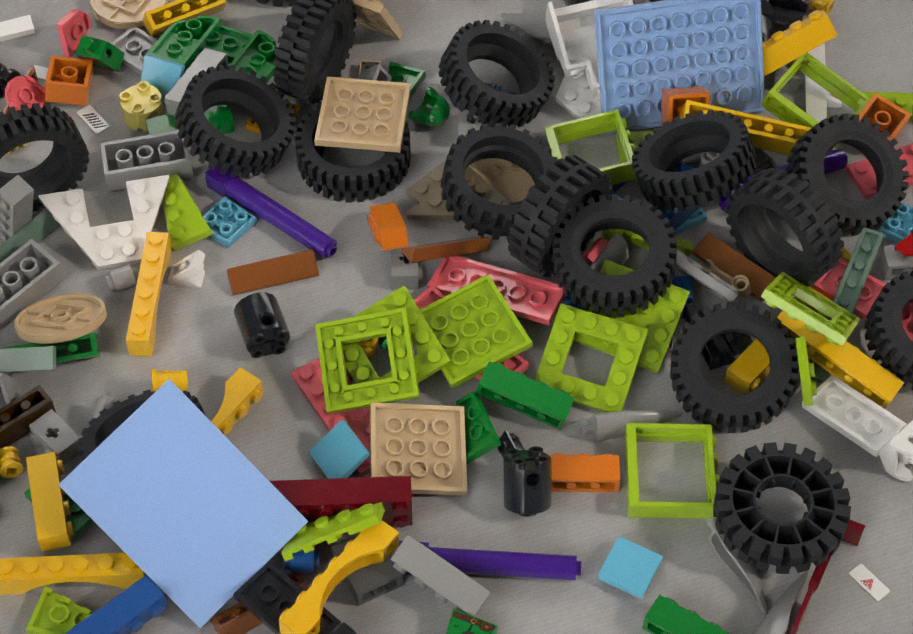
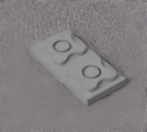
(710, 281)

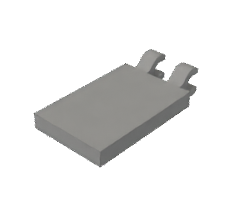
(135, 45)

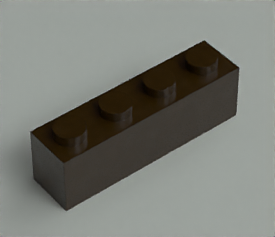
(21, 413)

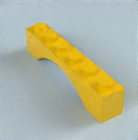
(143, 316)
(240, 394)
(368, 548)
(28, 573)

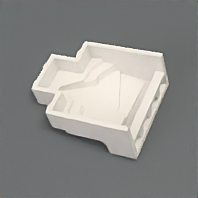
(575, 39)

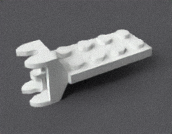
(865, 425)

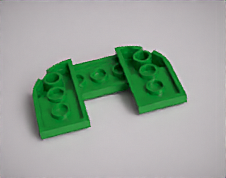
(187, 39)

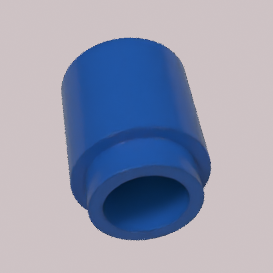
(303, 562)

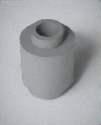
(122, 278)

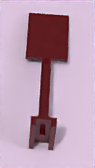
(852, 535)

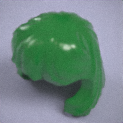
(432, 111)

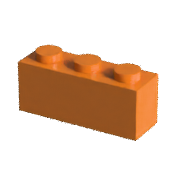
(387, 226)
(585, 473)

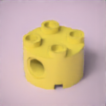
(141, 103)

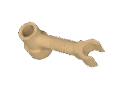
(737, 282)

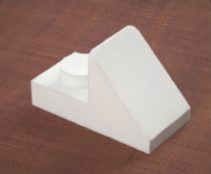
(188, 271)

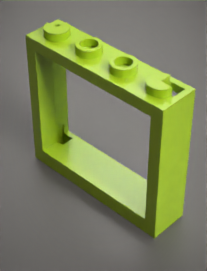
(823, 76)
(593, 126)
(670, 433)

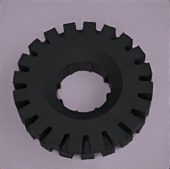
(775, 542)

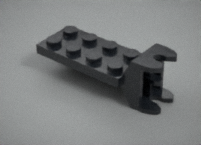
(272, 592)

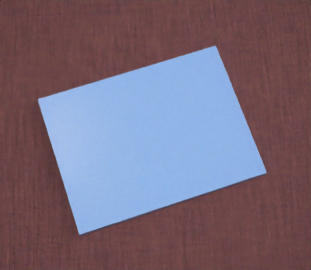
(678, 47)
(183, 503)

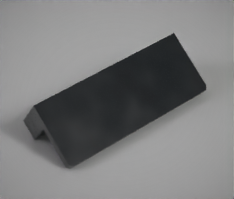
(716, 350)

